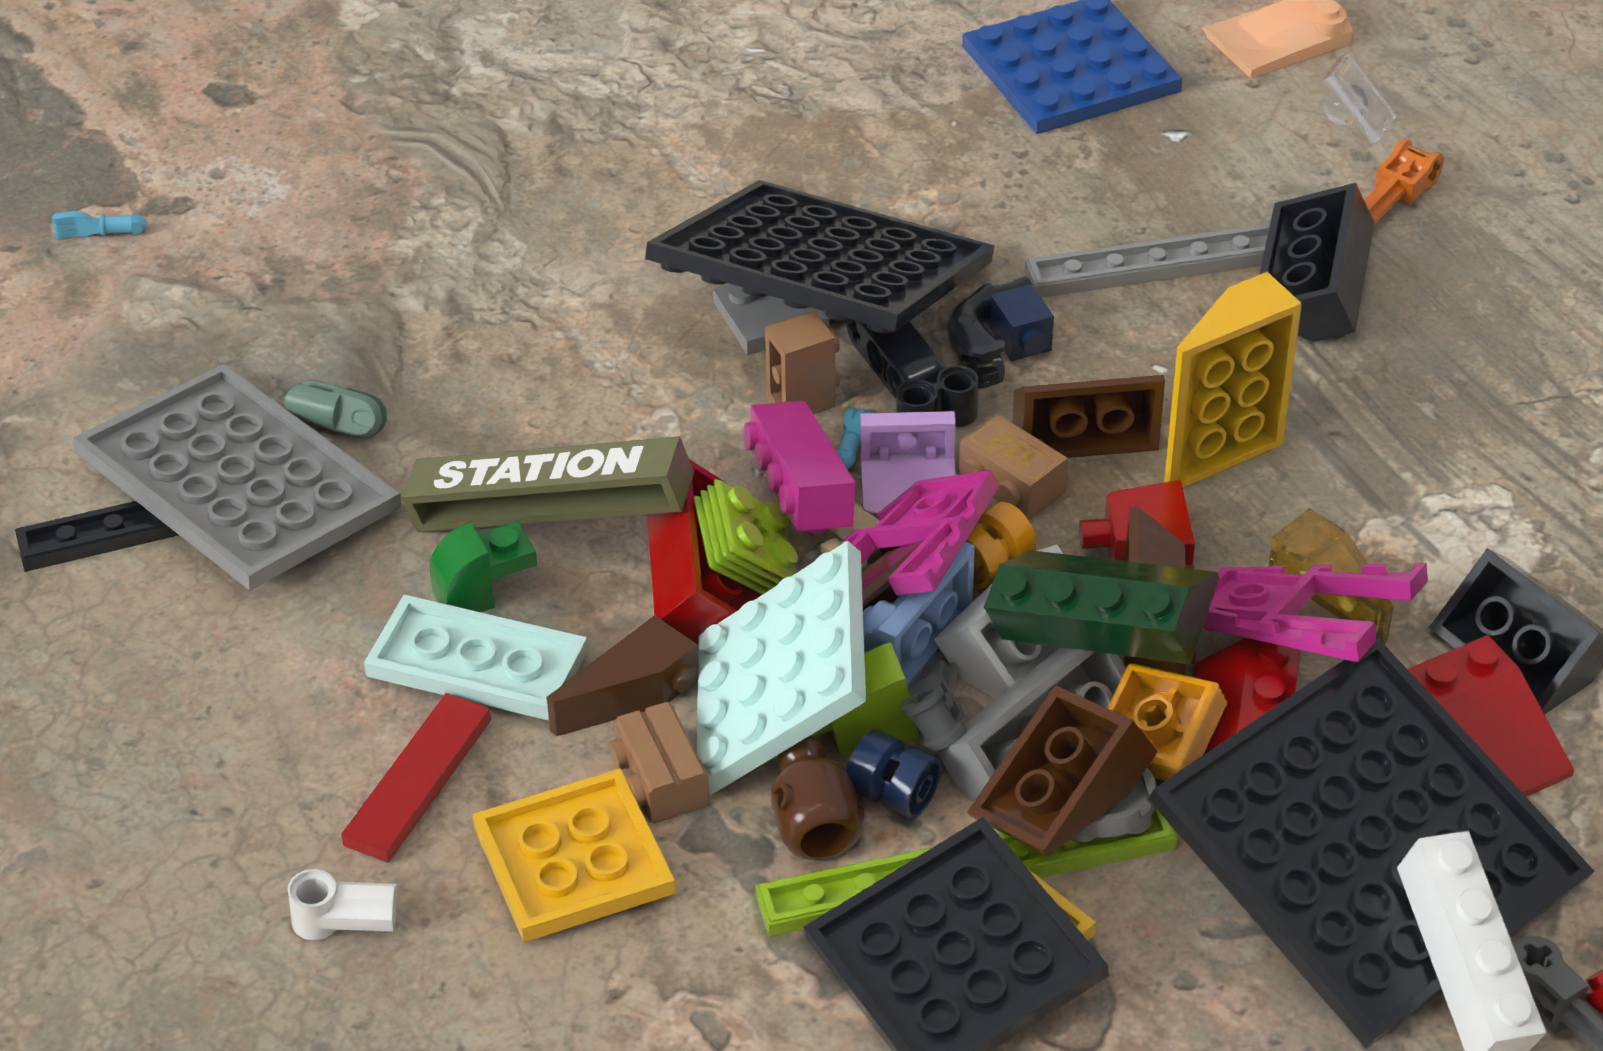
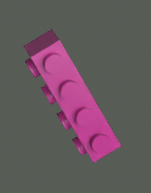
(801, 466)

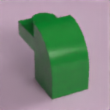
(470, 560)

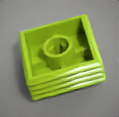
(744, 537)

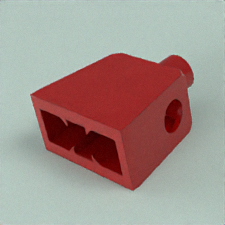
(1161, 501)

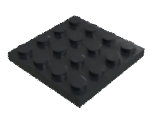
(956, 948)

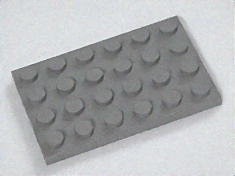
(237, 475)

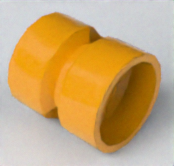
(998, 537)

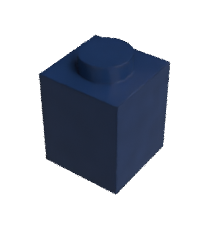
(1022, 321)

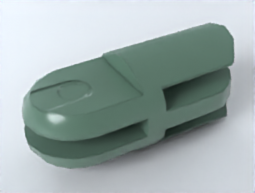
(337, 408)

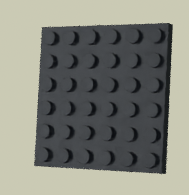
(821, 255)
(1325, 804)

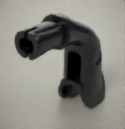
(972, 340)

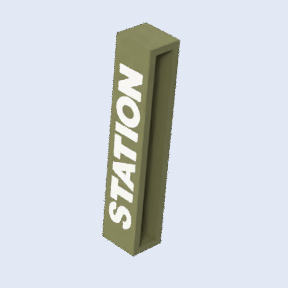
(549, 484)

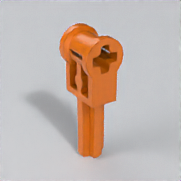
(1403, 177)

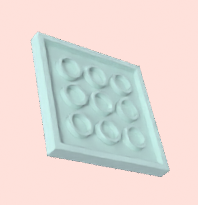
(781, 667)

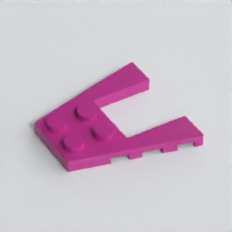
(934, 511)
(1265, 602)

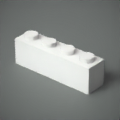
(1469, 945)

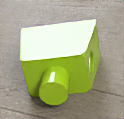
(884, 695)

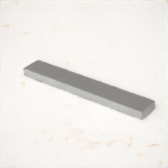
(1147, 261)

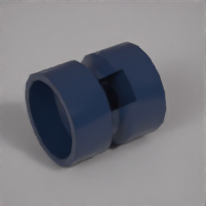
(898, 776)

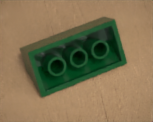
(1101, 605)

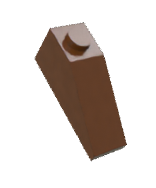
(634, 674)

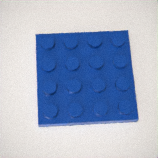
(1071, 63)

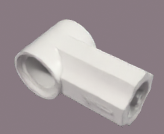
(323, 905)

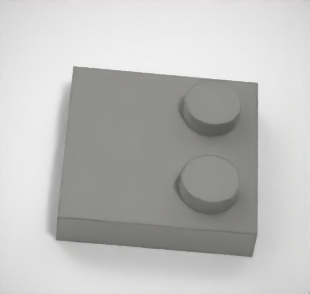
(751, 314)

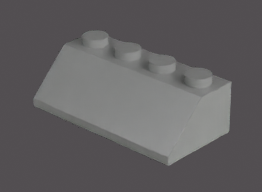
(998, 726)

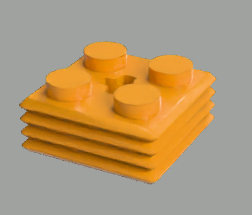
(1172, 712)

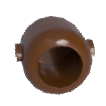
(815, 803)

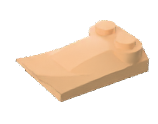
(1281, 34)

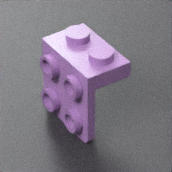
(901, 451)

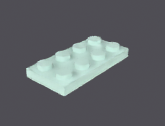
(474, 656)

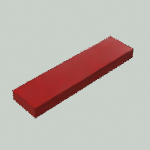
(416, 777)

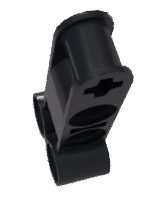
(916, 372)

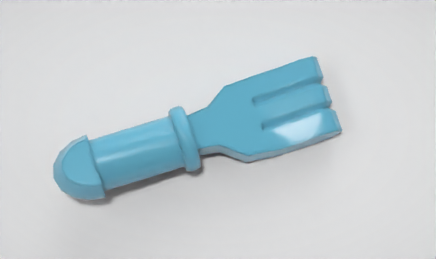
(80, 224)
(851, 436)

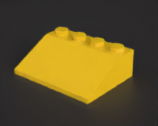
(1233, 381)

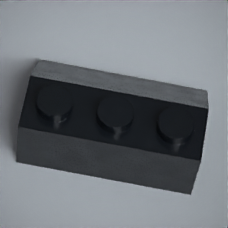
(1532, 624)

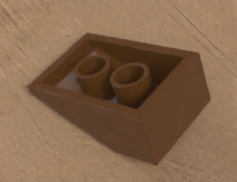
(1063, 772)

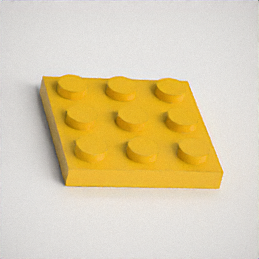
(573, 854)

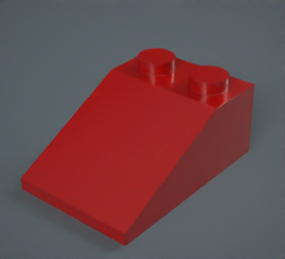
(1498, 711)

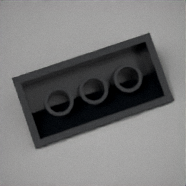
(1321, 257)

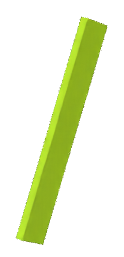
(800, 899)

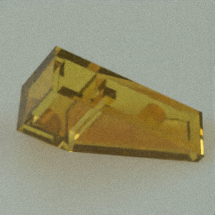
(1319, 541)

